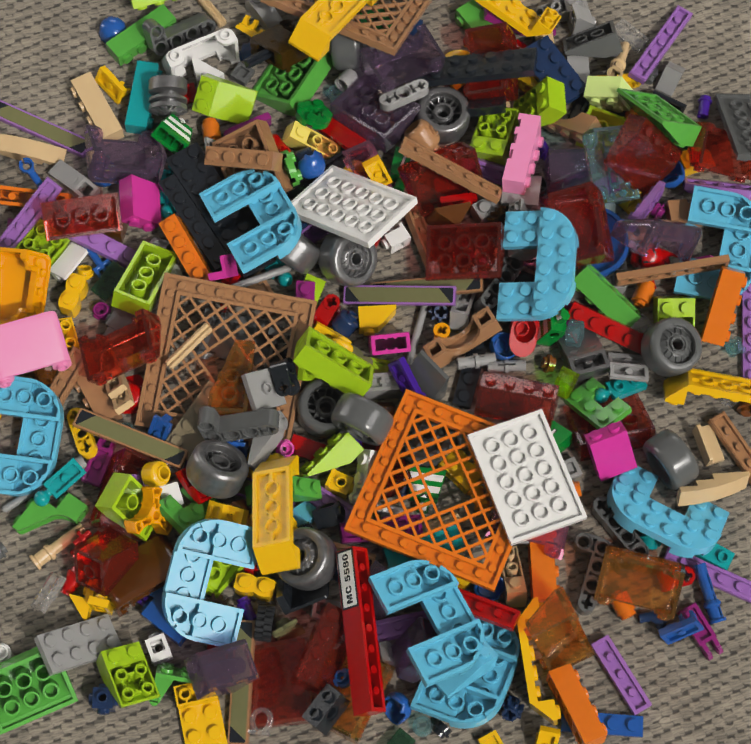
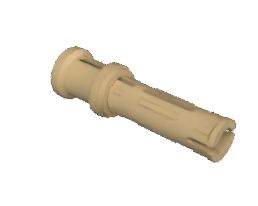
(618, 64)
(49, 551)

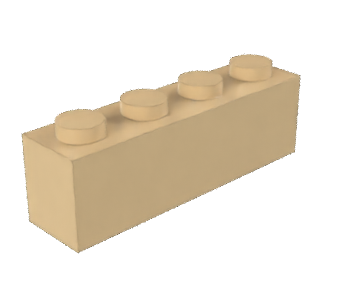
(96, 106)

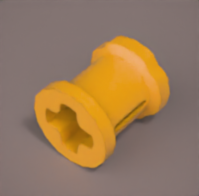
(444, 330)
(479, 490)

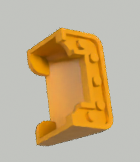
(22, 283)

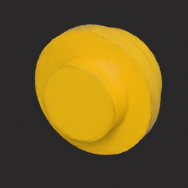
(85, 270)

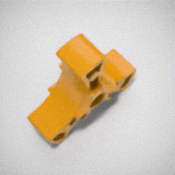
(149, 514)

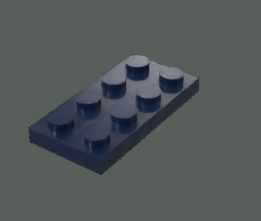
(554, 65)

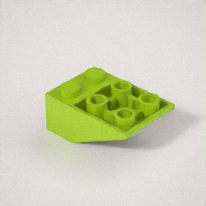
(544, 100)
(494, 136)
(36, 241)
(674, 306)
(339, 452)
(127, 674)

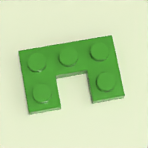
(584, 404)
(182, 517)

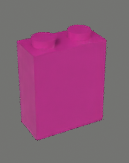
(139, 203)
(389, 343)
(610, 451)

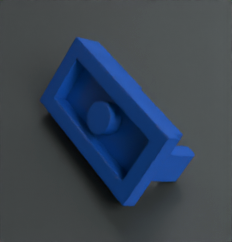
(160, 426)
(679, 630)

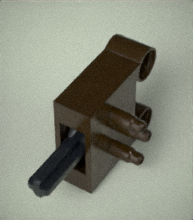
(274, 48)

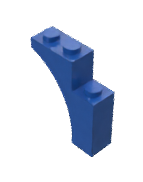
(154, 615)

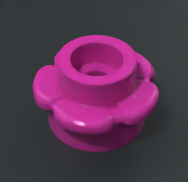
(289, 448)

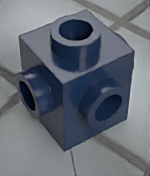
(102, 707)

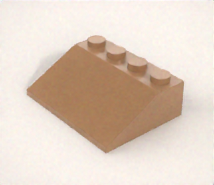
(255, 137)

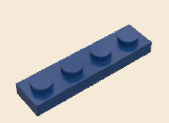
(616, 724)

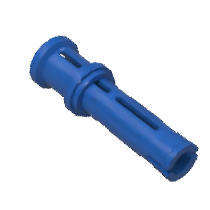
(711, 603)

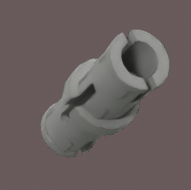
(476, 360)
(507, 366)

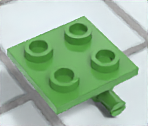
(165, 676)

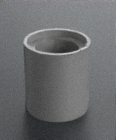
(346, 79)

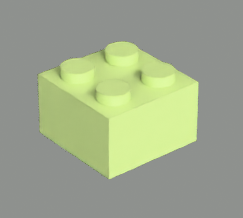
(602, 93)

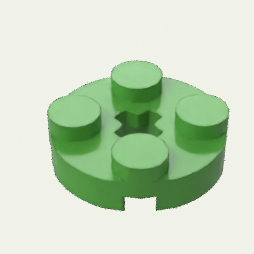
(295, 175)

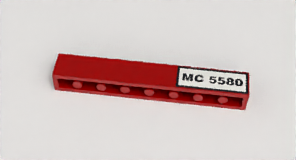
(360, 632)

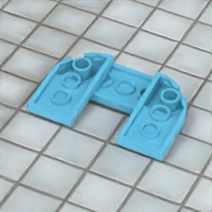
(722, 211)
(278, 218)
(555, 265)
(38, 438)
(684, 534)
(189, 576)
(436, 589)
(483, 697)

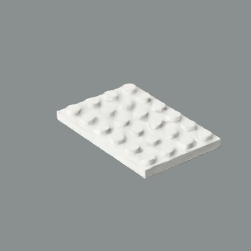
(352, 206)
(526, 477)

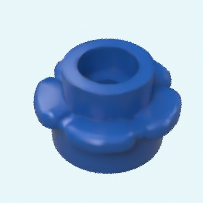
(345, 682)

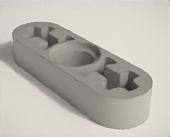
(418, 87)

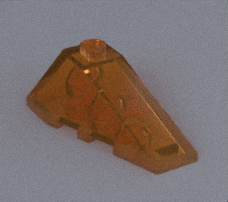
(228, 393)

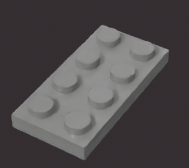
(76, 644)

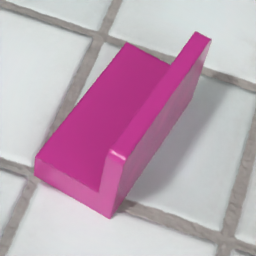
(229, 268)

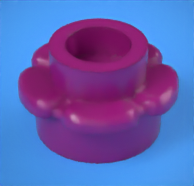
(658, 211)
(98, 307)

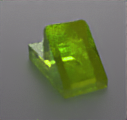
(567, 380)

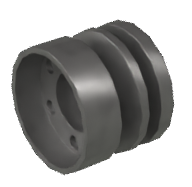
(168, 95)

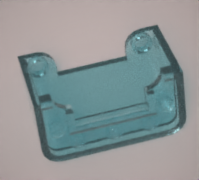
(596, 146)

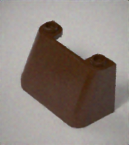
(145, 575)

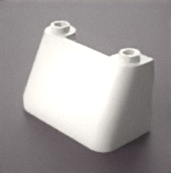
(222, 43)

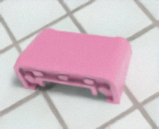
(32, 345)

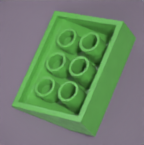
(286, 90)
(663, 115)
(29, 691)

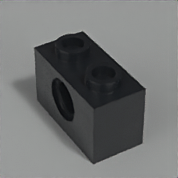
(326, 709)

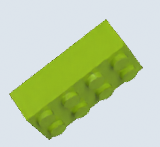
(143, 278)
(333, 363)

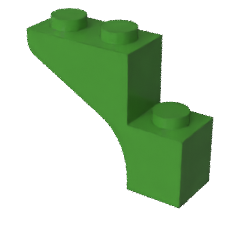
(303, 490)
(34, 516)

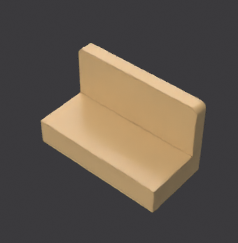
(708, 444)

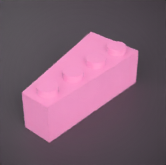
(523, 154)

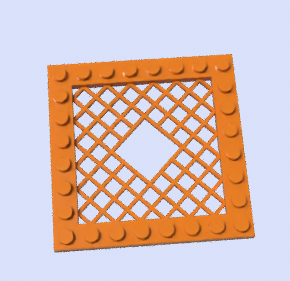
(360, 521)

